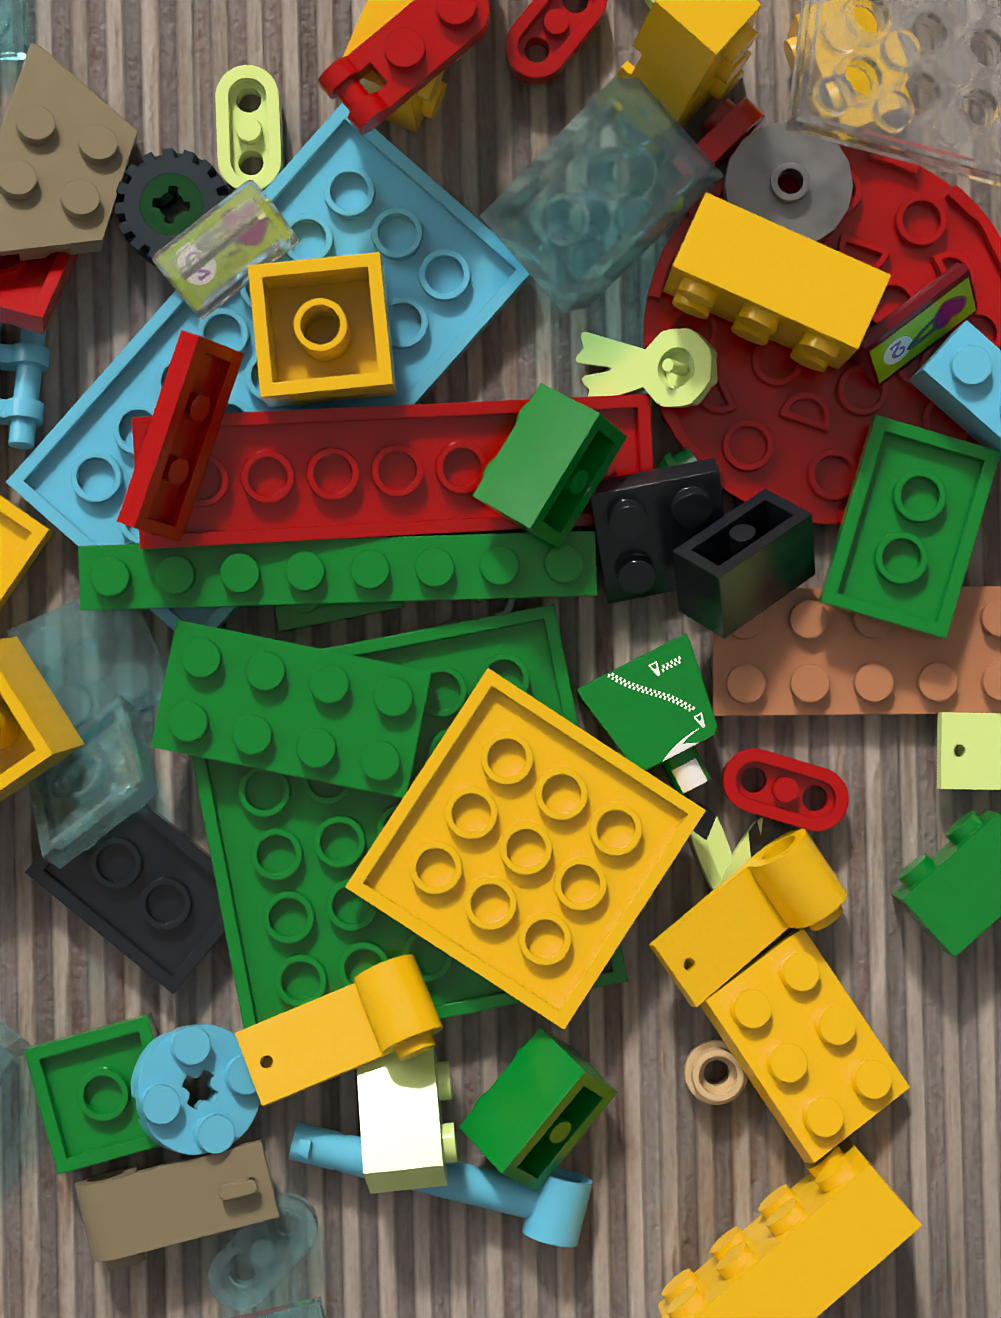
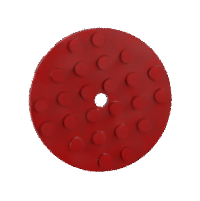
(803, 427)

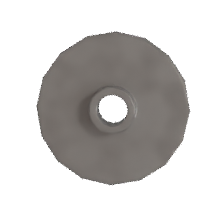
(816, 164)

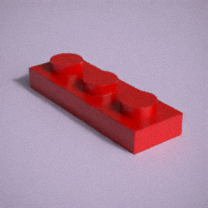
(180, 436)

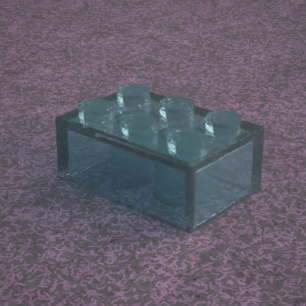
(600, 194)

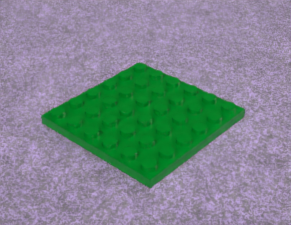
(293, 842)

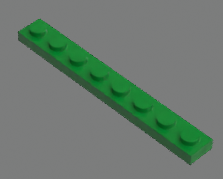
(337, 571)

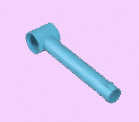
(550, 1214)

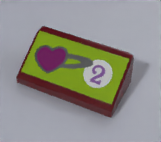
(917, 324)

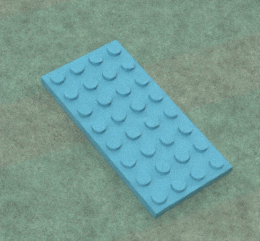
(340, 199)

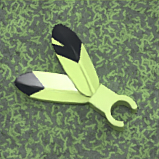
(714, 851)

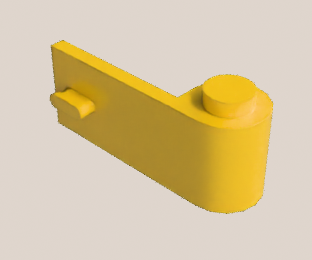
(773, 891)
(342, 1031)

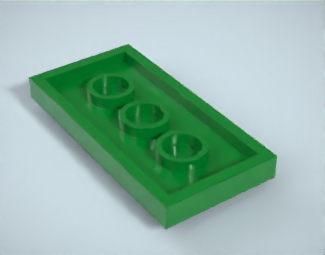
(291, 709)

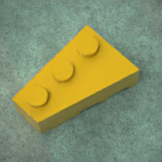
(693, 51)

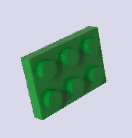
(909, 527)

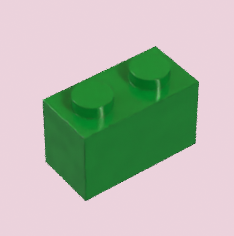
(550, 465)
(960, 886)
(537, 1110)

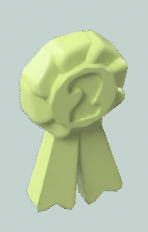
(672, 369)

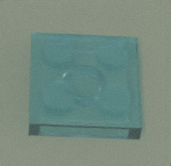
(94, 658)
(93, 785)

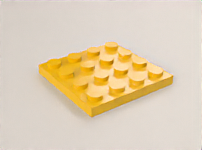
(525, 848)

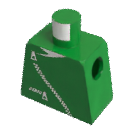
(656, 711)

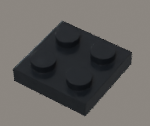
(646, 518)

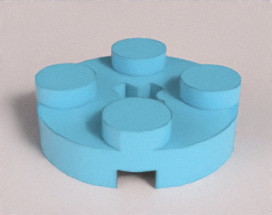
(163, 1100)

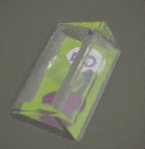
(214, 253)

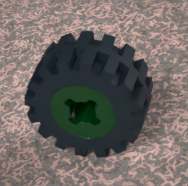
(154, 184)

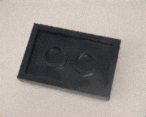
(144, 893)

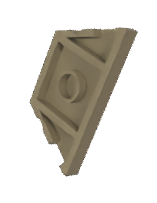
(58, 163)

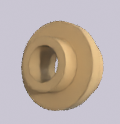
(714, 1092)

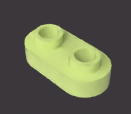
(252, 133)

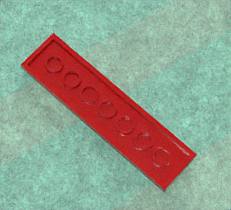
(368, 470)

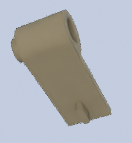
(174, 1202)

